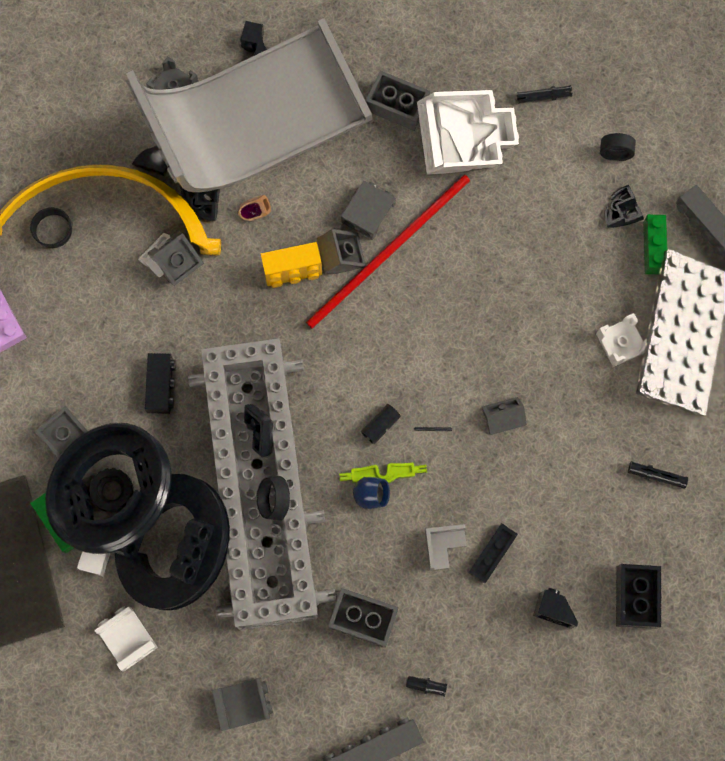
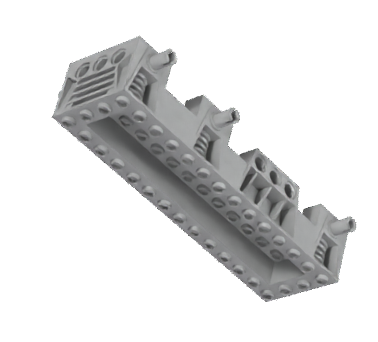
(247, 560)

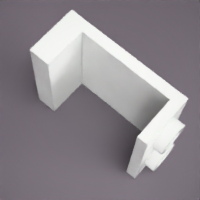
(126, 638)

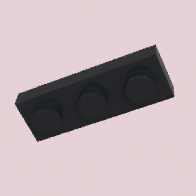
(493, 553)

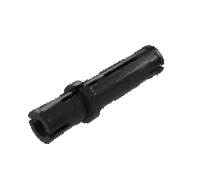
(544, 94)
(649, 472)

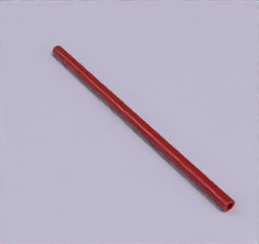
(387, 252)

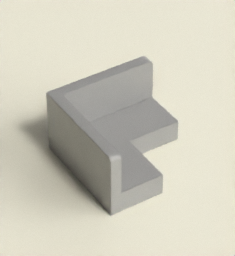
(441, 539)

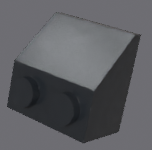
(555, 609)

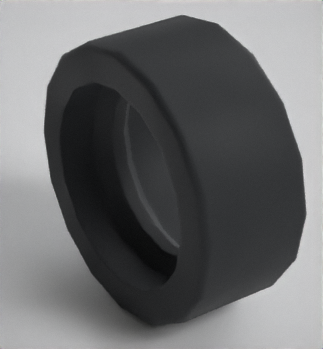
(617, 147)

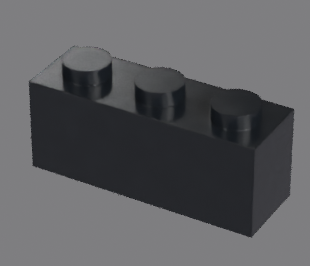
(159, 383)

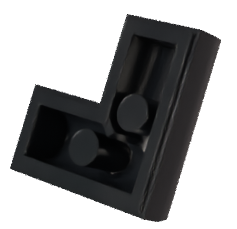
(262, 429)

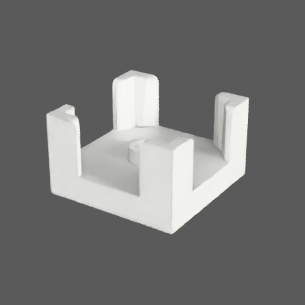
(621, 340)

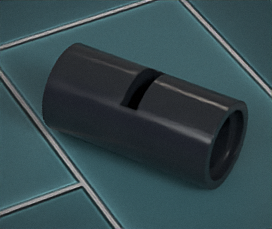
(383, 420)

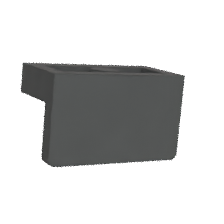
(504, 415)

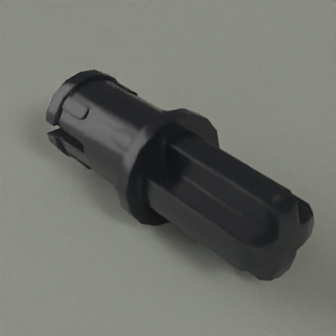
(426, 685)

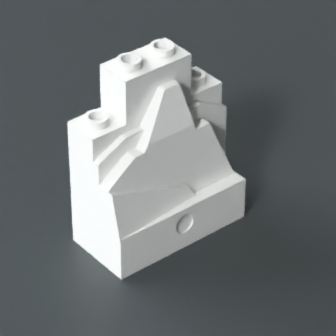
(464, 131)

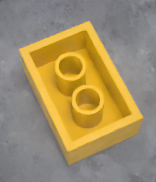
(292, 264)

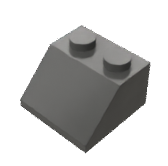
(340, 251)

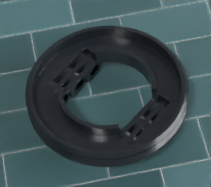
(69, 498)
(198, 554)

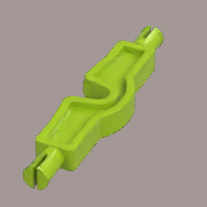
(394, 472)

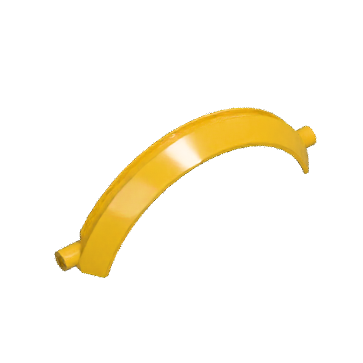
(197, 235)

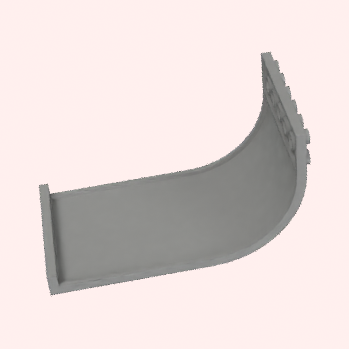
(253, 112)

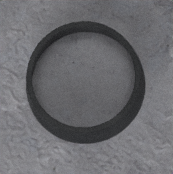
(41, 215)
(282, 498)

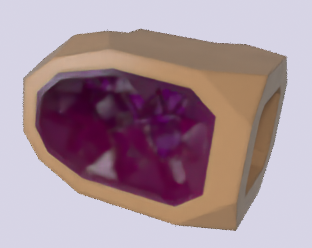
(254, 208)

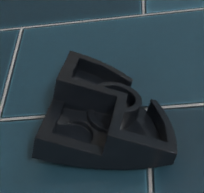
(151, 160)
(626, 202)
(200, 205)

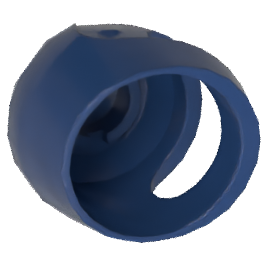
(366, 492)

